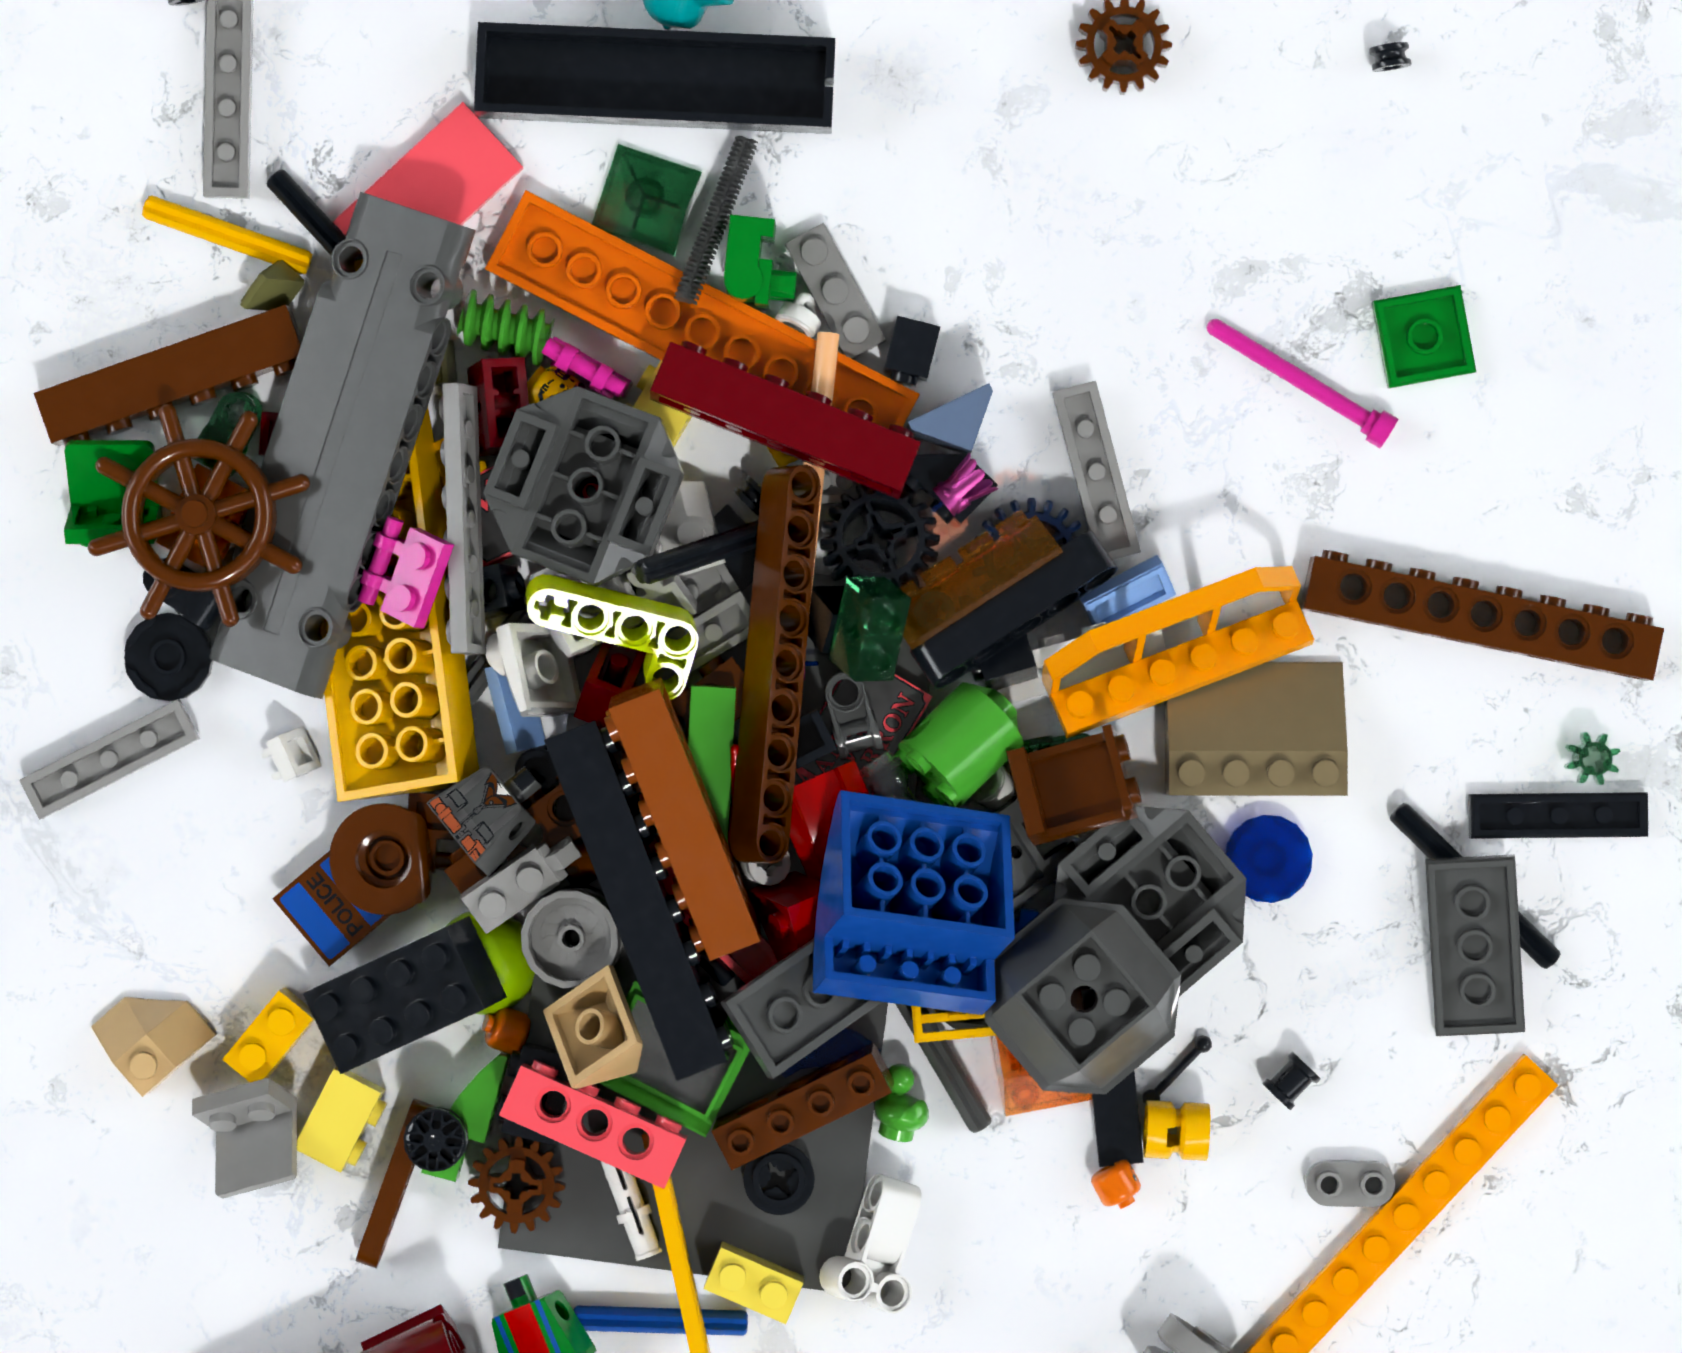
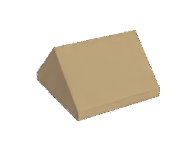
(595, 1031)

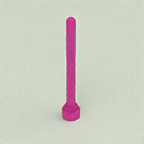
(1374, 424)

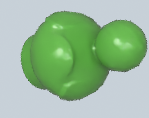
(898, 1111)

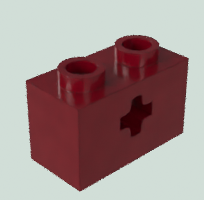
(500, 391)

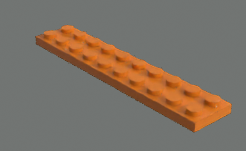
(634, 301)

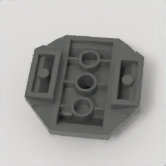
(548, 457)
(1176, 857)
(1075, 947)

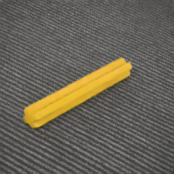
(225, 234)

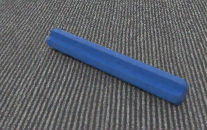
(658, 1320)

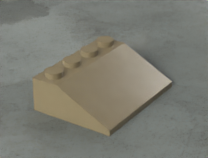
(1260, 734)

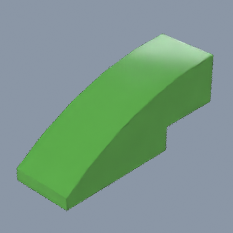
(477, 1108)

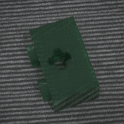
(869, 628)

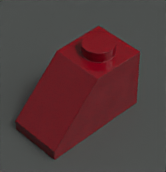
(611, 673)

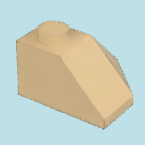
(151, 1038)

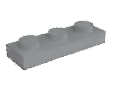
(835, 291)

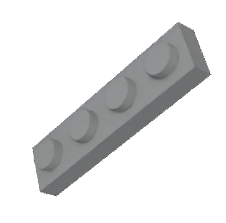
(1096, 468)
(109, 759)

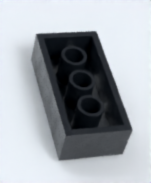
(405, 995)

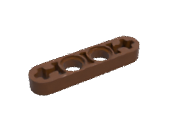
(389, 1197)

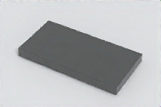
(1475, 945)

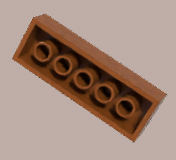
(684, 818)

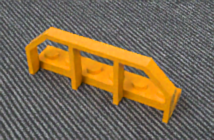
(1185, 665)

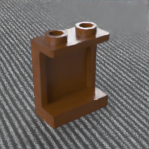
(1074, 786)

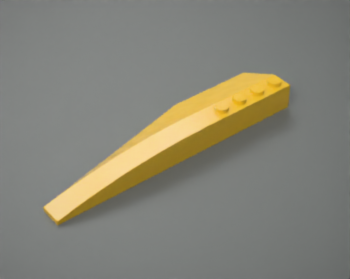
(395, 689)

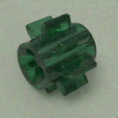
(1602, 765)

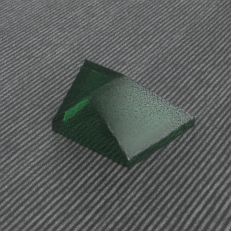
(646, 199)

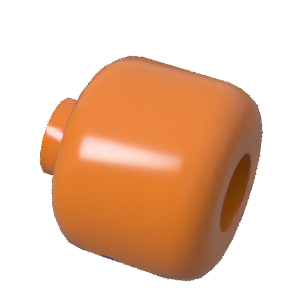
(506, 1030)
(1116, 1184)

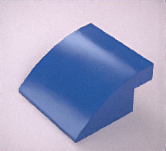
(913, 903)

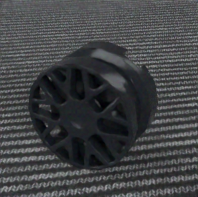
(436, 1138)

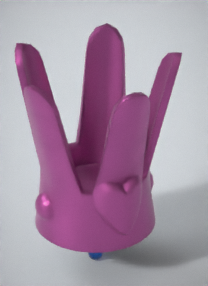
(963, 487)

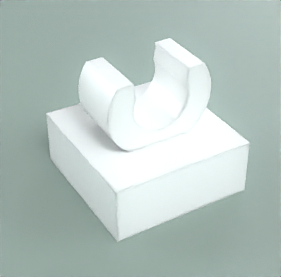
(292, 754)

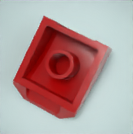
(814, 809)

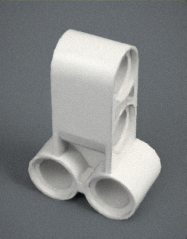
(877, 1247)

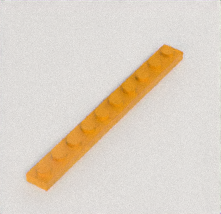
(1408, 1210)

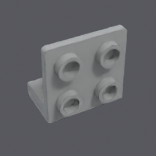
(253, 1135)

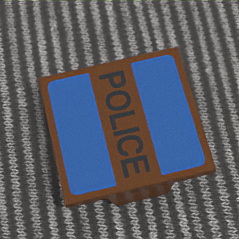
(324, 914)

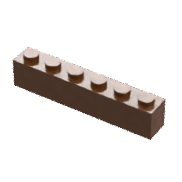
(171, 375)

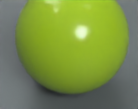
(506, 955)

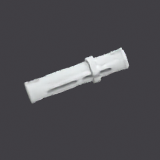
(644, 1243)

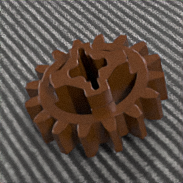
(1108, 31)
(516, 1203)

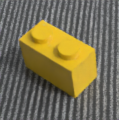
(270, 1036)

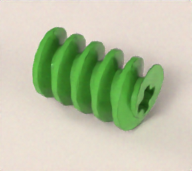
(504, 327)

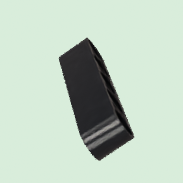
(1015, 611)

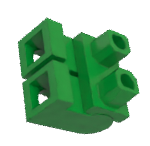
(746, 274)

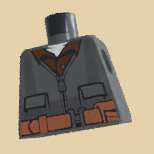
(487, 814)

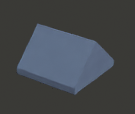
(954, 423)

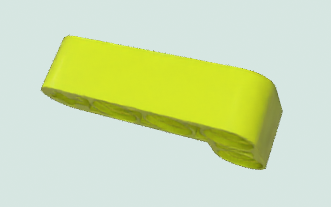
(608, 625)

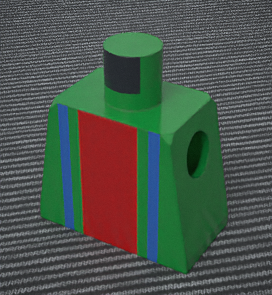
(538, 1323)

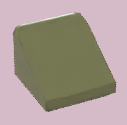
(273, 288)

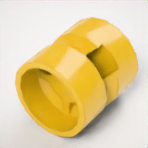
(1192, 1130)

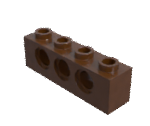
(802, 1106)

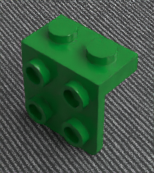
(94, 497)

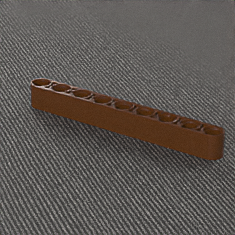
(775, 664)

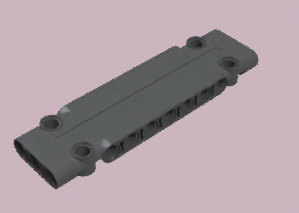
(352, 432)

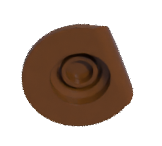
(382, 859)

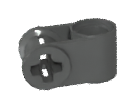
(852, 719)

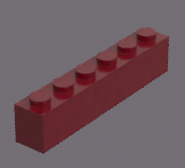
(785, 419)

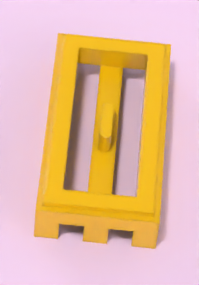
(920, 1036)

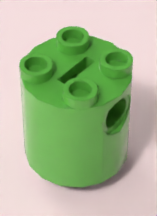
(961, 743)

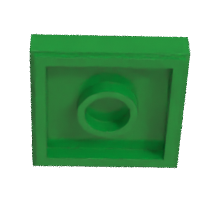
(1424, 337)

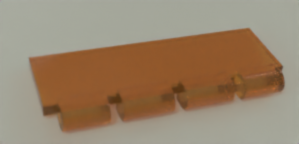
(983, 574)

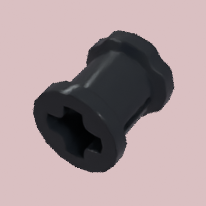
(1291, 1081)

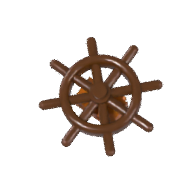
(201, 516)

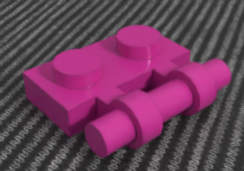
(571, 361)
(415, 577)

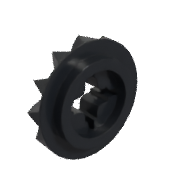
(774, 1199)

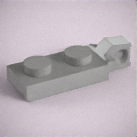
(519, 882)

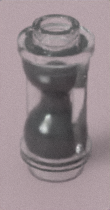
(887, 777)

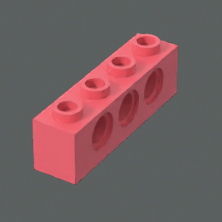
(526, 1109)

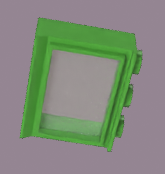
(689, 1101)

